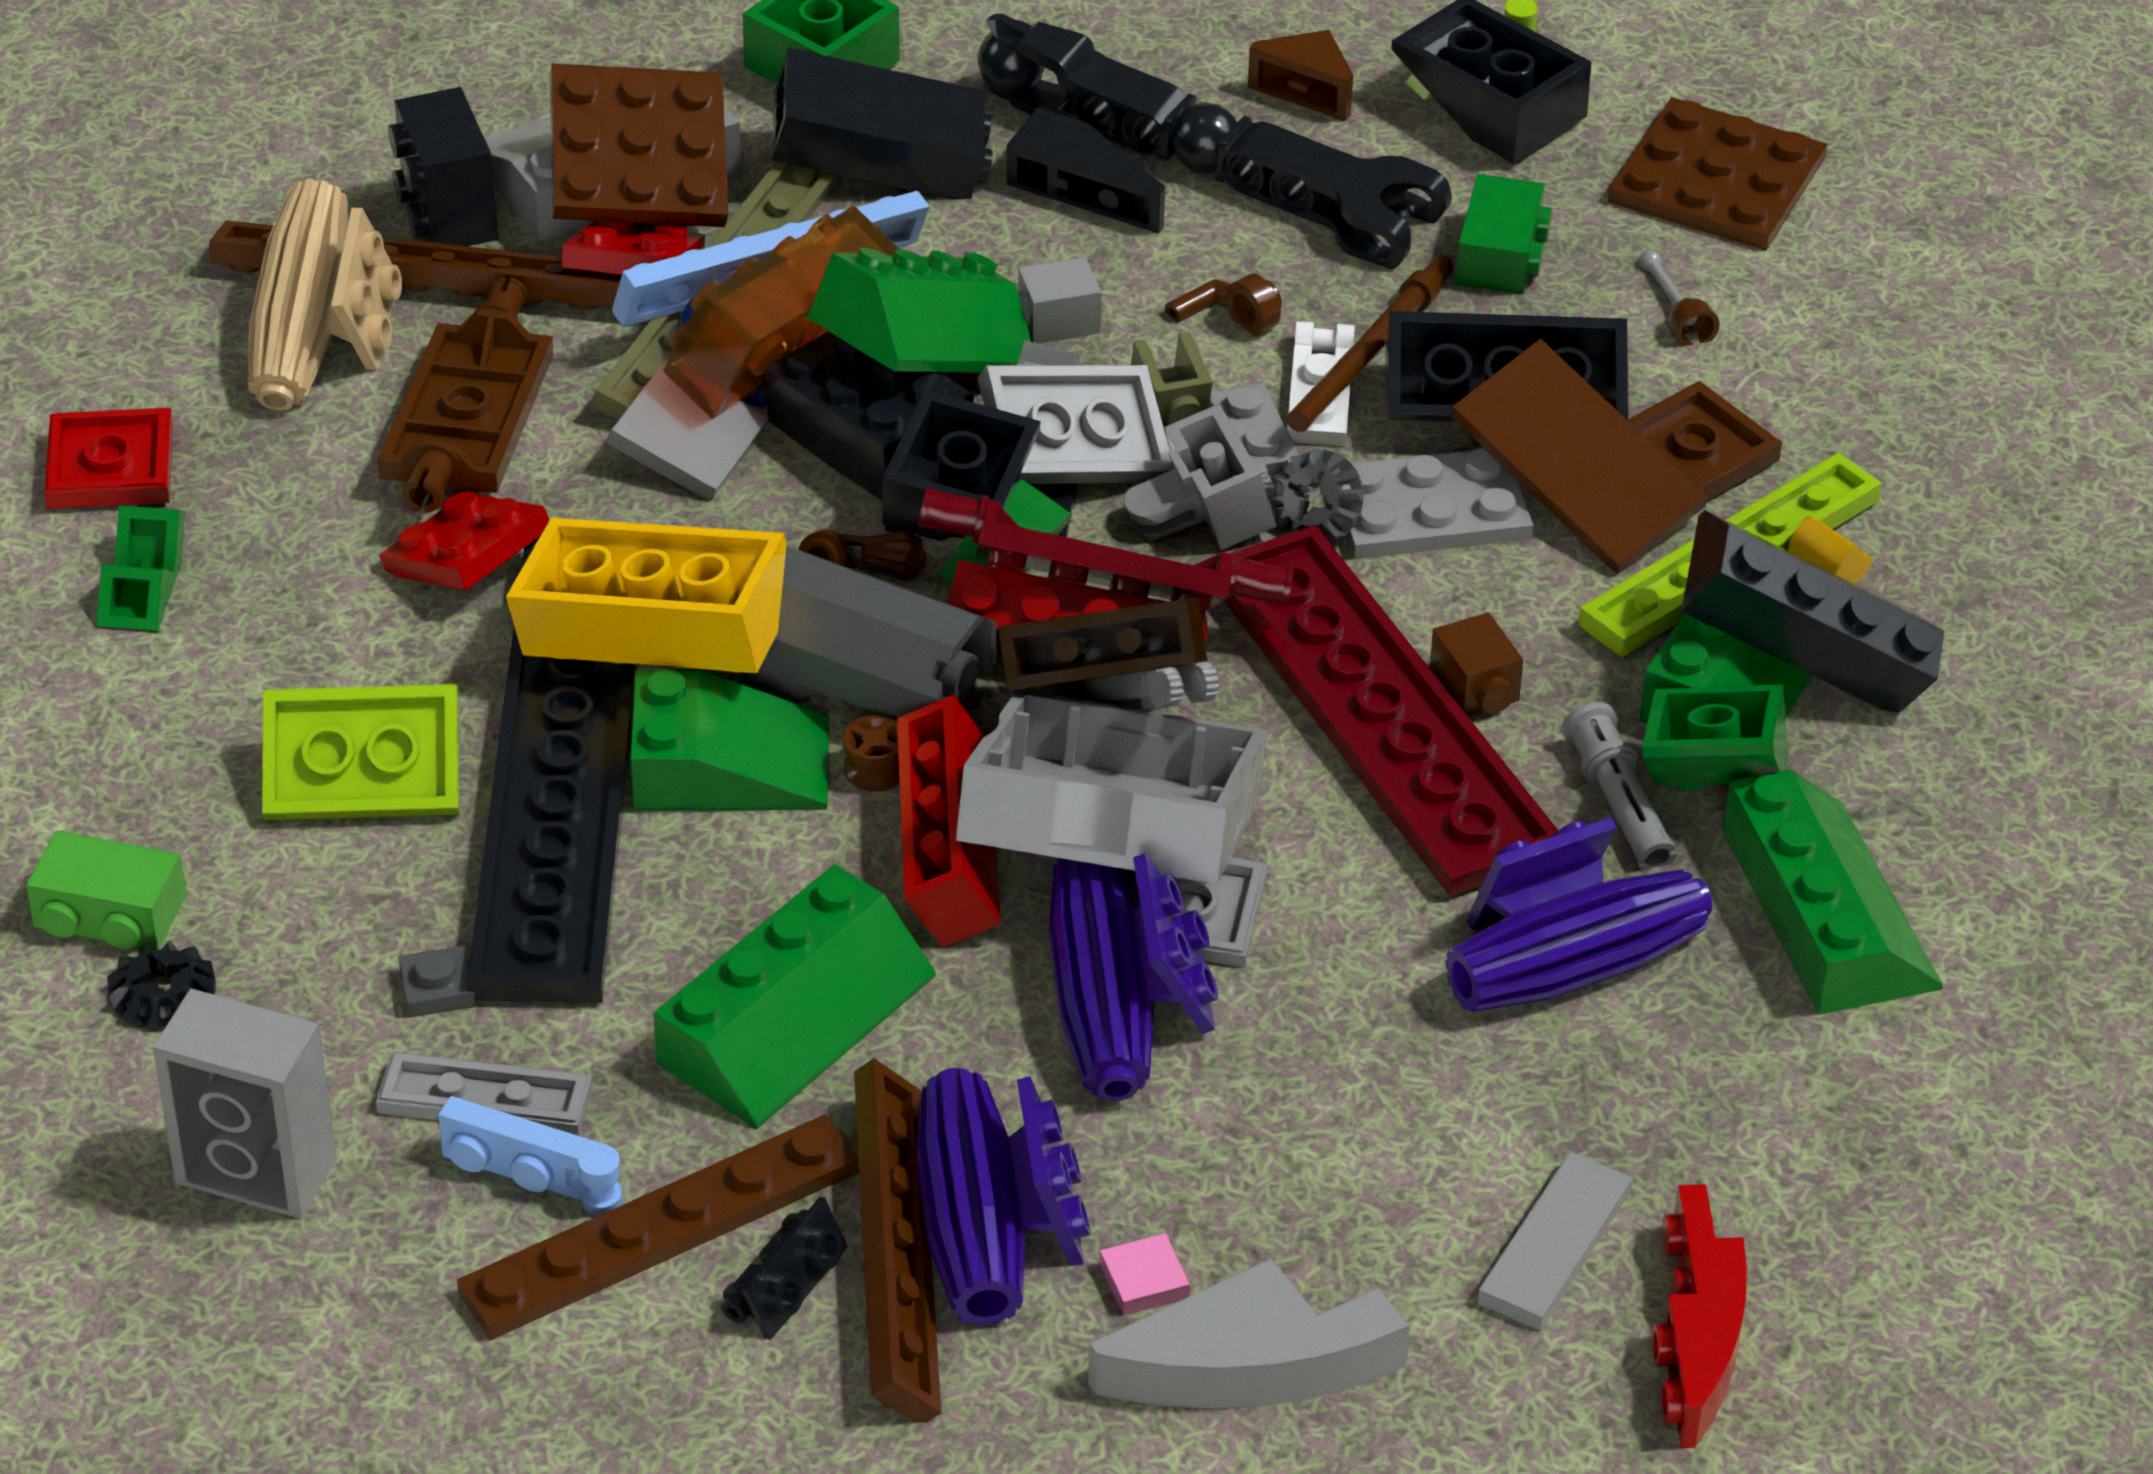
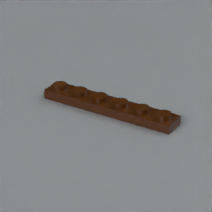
(657, 1226)
(895, 1246)

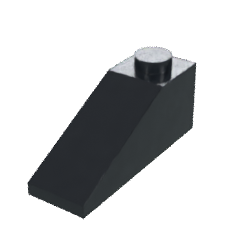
(1083, 169)

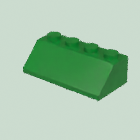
(922, 310)
(1824, 894)
(791, 997)

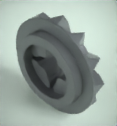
(1339, 486)

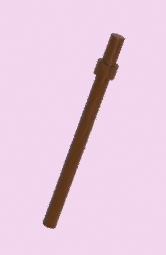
(1414, 295)

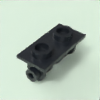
(790, 1269)

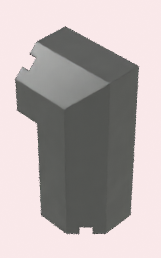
(871, 642)

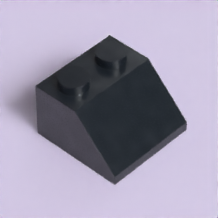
(955, 451)

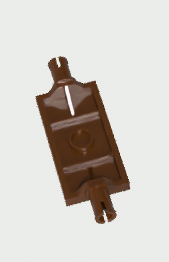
(467, 402)

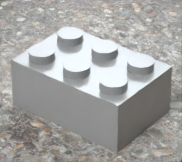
(245, 1102)

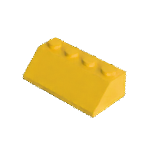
(650, 594)

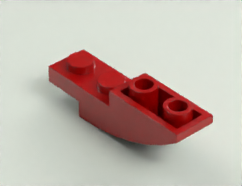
(1701, 1315)

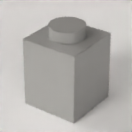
(1060, 300)

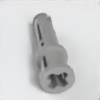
(1611, 765)

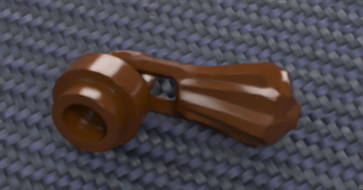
(892, 554)

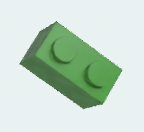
(106, 891)

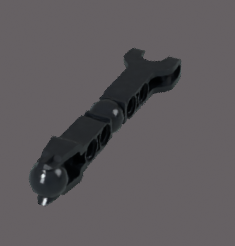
(1257, 159)

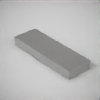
(422, 1085)
(1555, 1241)

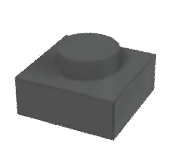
(436, 981)

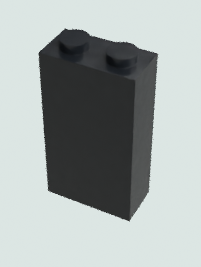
(880, 125)

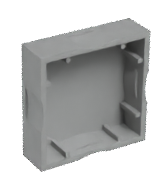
(1112, 786)

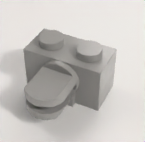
(1209, 483)

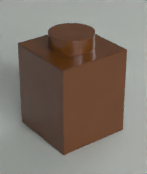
(1477, 664)

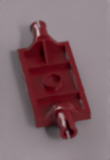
(1079, 561)

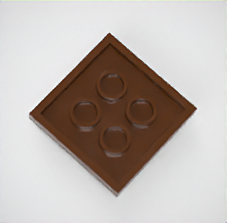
(638, 145)
(1718, 173)

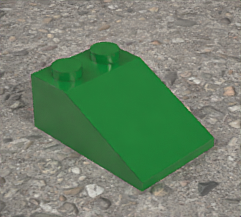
(724, 746)

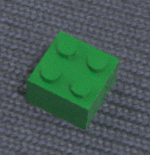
(834, 28)

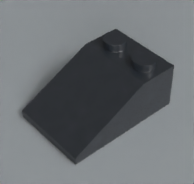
(1497, 77)

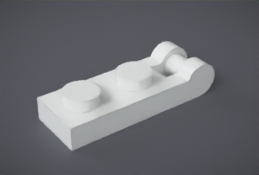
(1309, 369)

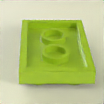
(360, 752)

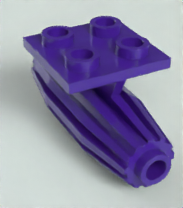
(1564, 923)
(1117, 962)
(990, 1188)

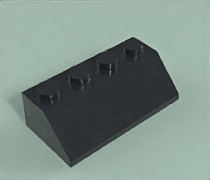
(1445, 356)
(1809, 616)

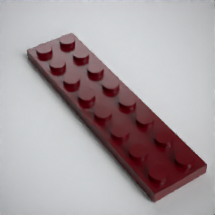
(1388, 714)

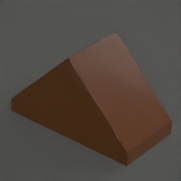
(1303, 71)

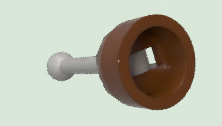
(1690, 312)

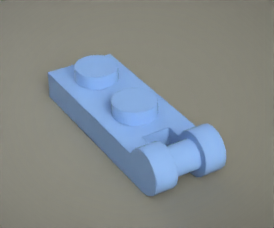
(531, 1154)

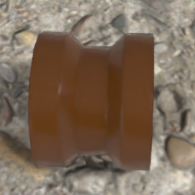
(872, 753)

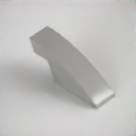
(1249, 1347)

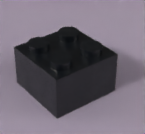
(443, 169)

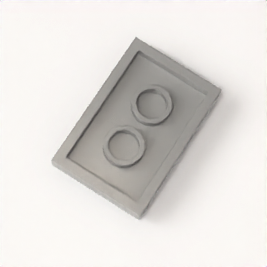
(1093, 420)
(1437, 504)

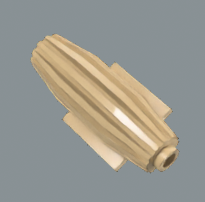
(313, 283)

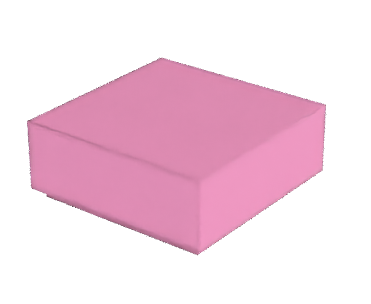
(1144, 1274)

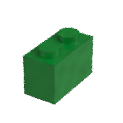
(1502, 234)

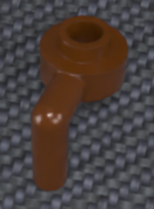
(1249, 300)

